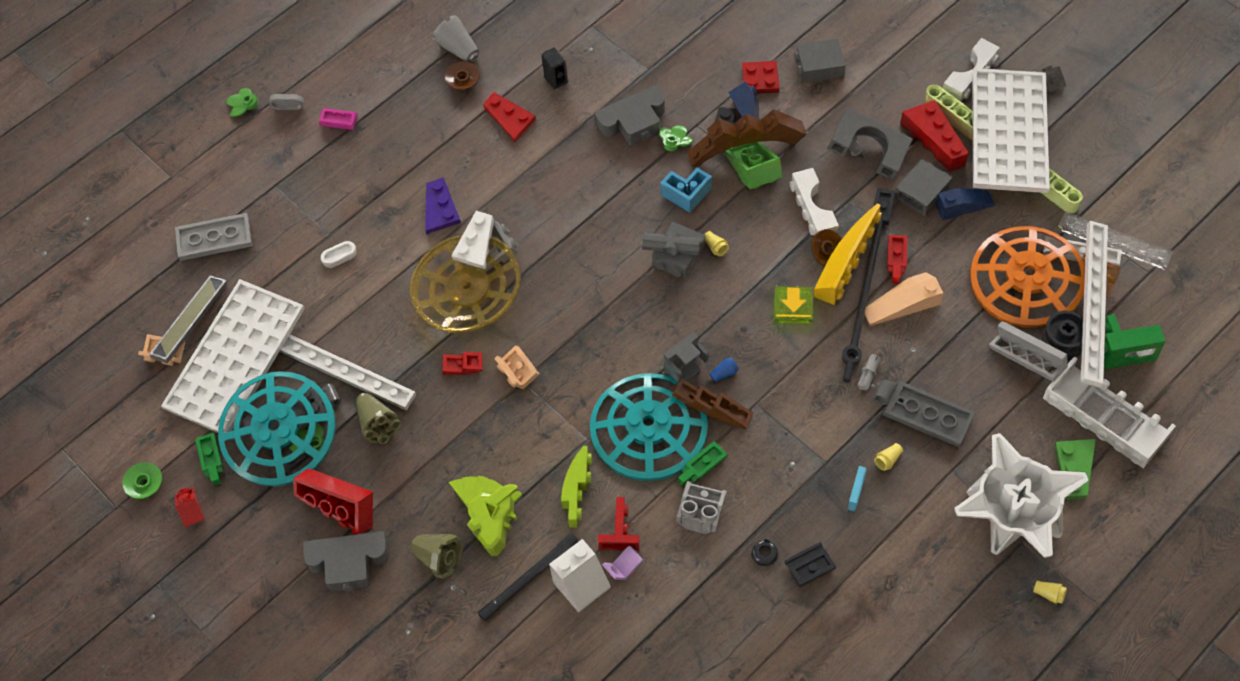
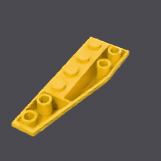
(845, 258)

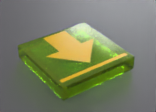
(793, 304)

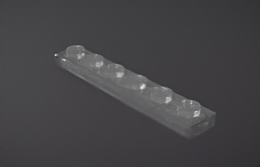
(1128, 244)

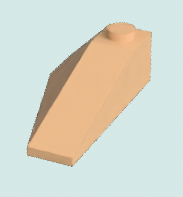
(906, 298)

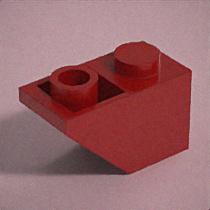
(188, 506)

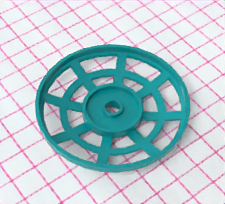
(644, 434)
(280, 437)

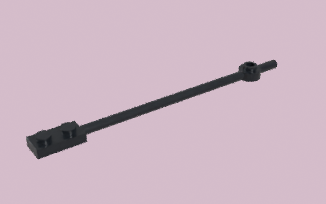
(885, 199)

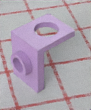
(624, 564)

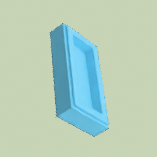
(856, 491)

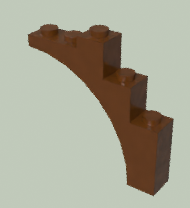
(748, 129)

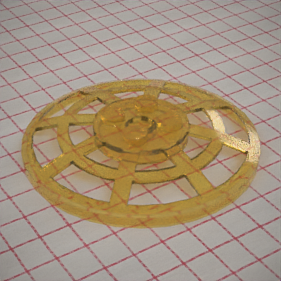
(457, 280)

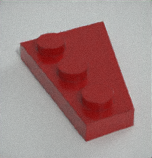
(509, 115)

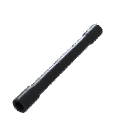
(494, 605)

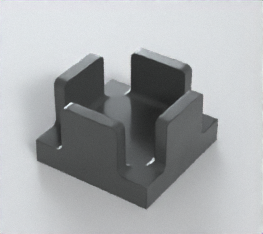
(680, 358)

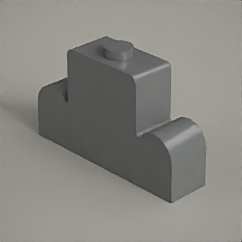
(633, 116)
(346, 559)

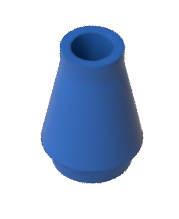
(724, 369)

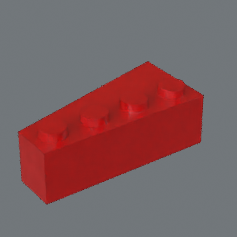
(936, 134)
(337, 499)

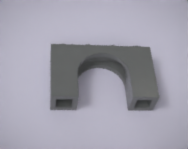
(892, 142)

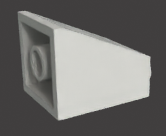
(579, 575)

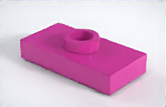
(338, 119)

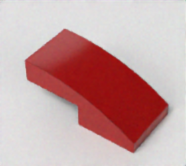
(462, 364)

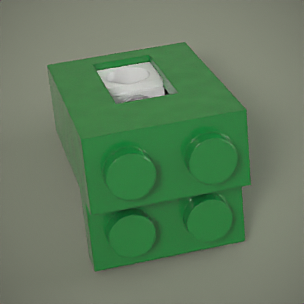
(1131, 345)

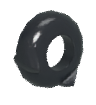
(761, 560)

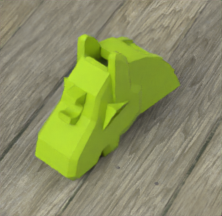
(482, 499)

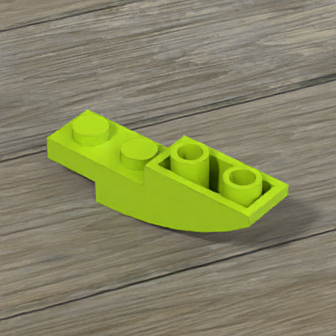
(575, 484)

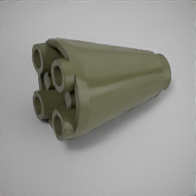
(376, 420)

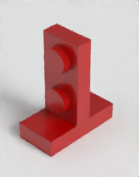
(621, 539)

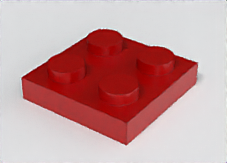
(762, 76)

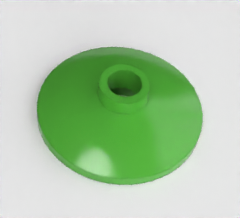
(137, 475)

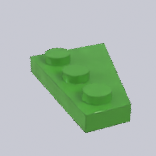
(1076, 457)

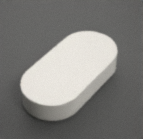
(338, 254)

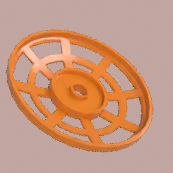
(1026, 283)

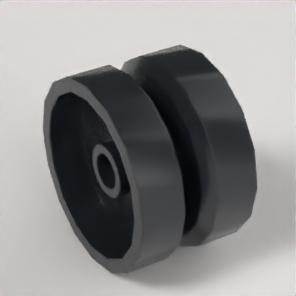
(1065, 333)

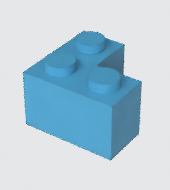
(686, 192)

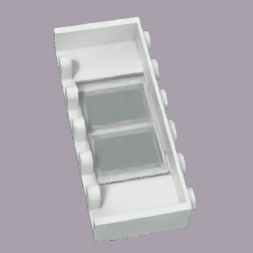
(1108, 415)

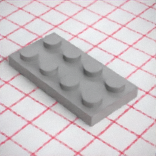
(213, 236)

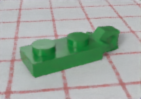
(210, 457)
(702, 464)

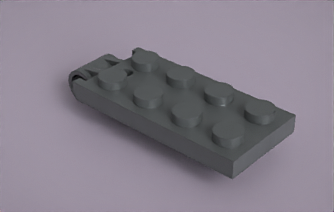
(300, 410)
(924, 411)

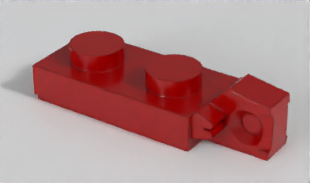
(897, 256)

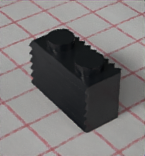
(554, 68)

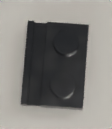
(810, 564)

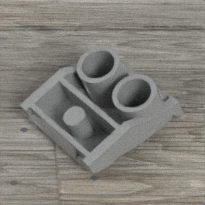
(700, 508)

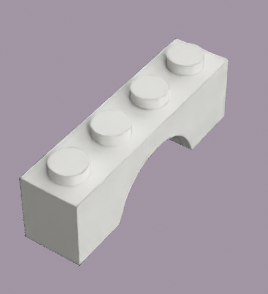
(982, 56)
(805, 186)

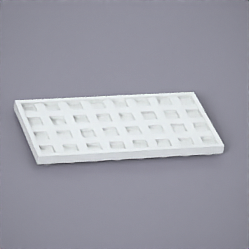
(1010, 130)
(232, 352)

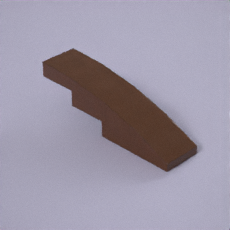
(713, 405)

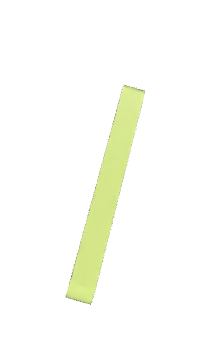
(961, 118)

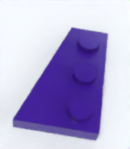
(439, 207)

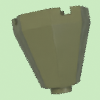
(438, 552)

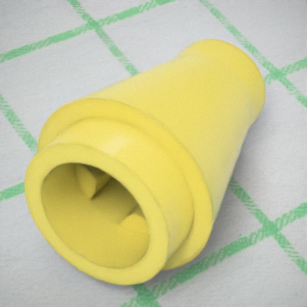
(716, 244)
(886, 458)
(1051, 591)

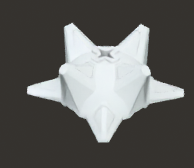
(1020, 499)

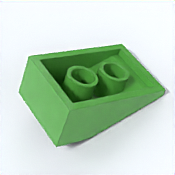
(755, 164)

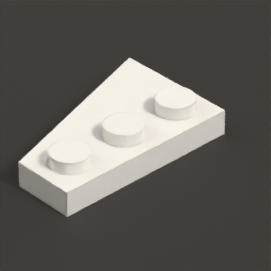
(474, 242)

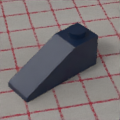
(745, 99)
(962, 201)

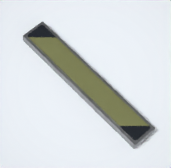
(188, 319)

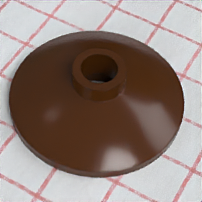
(462, 75)
(824, 238)

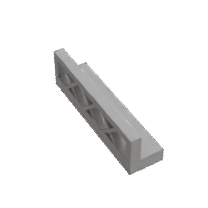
(1034, 347)

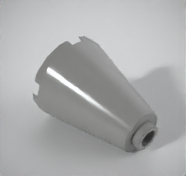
(456, 39)

